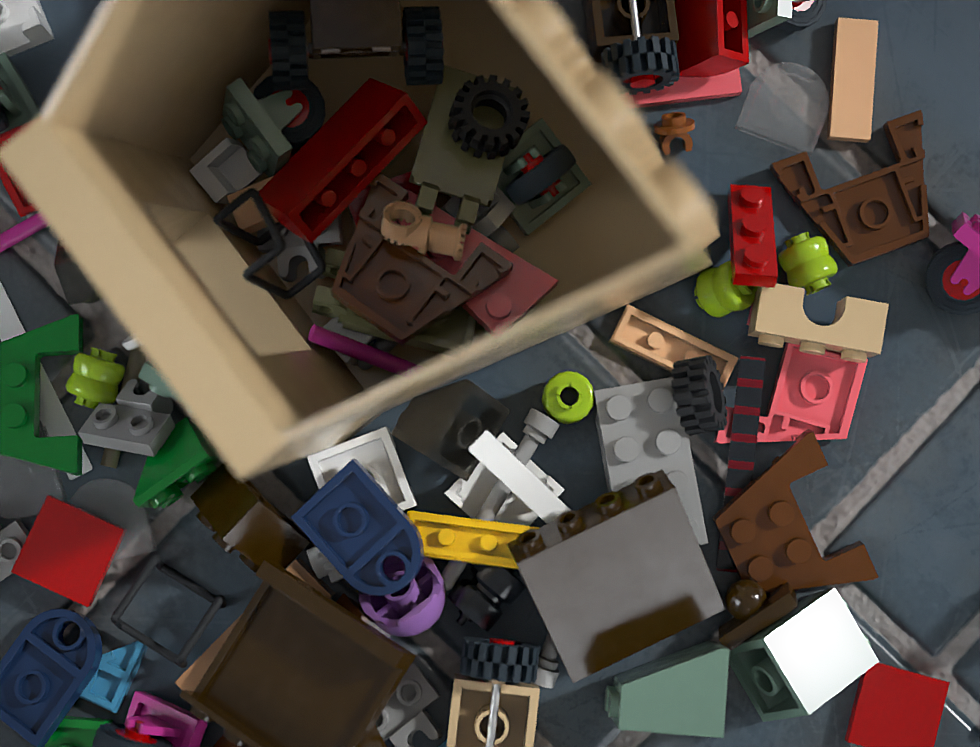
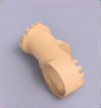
(423, 231)

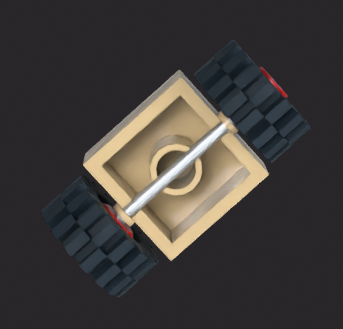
(494, 694)

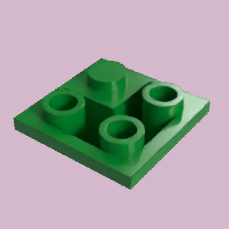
(182, 459)

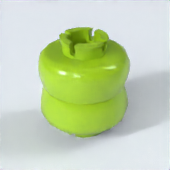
(807, 263)
(718, 294)
(95, 378)
(578, 386)

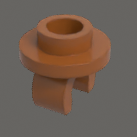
(672, 126)

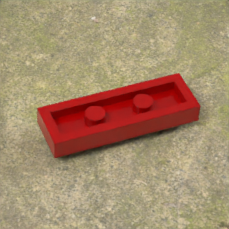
(752, 236)

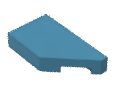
(115, 676)

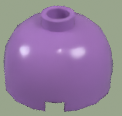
(411, 608)

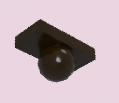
(753, 610)

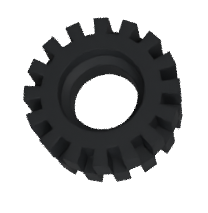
(495, 96)
(699, 395)

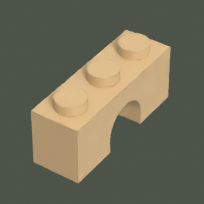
(854, 332)

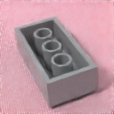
(643, 435)

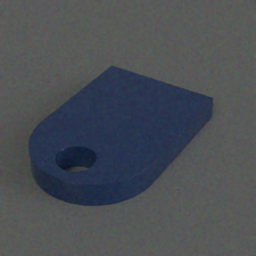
(359, 528)
(46, 676)

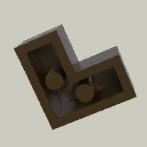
(246, 520)

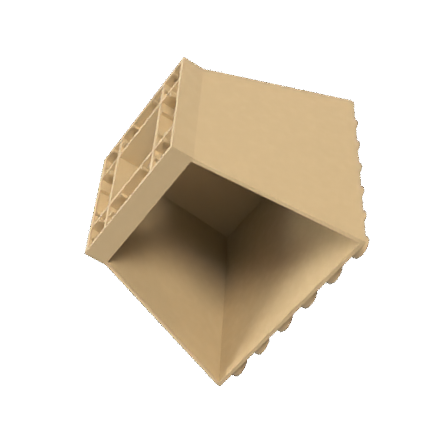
(147, 106)

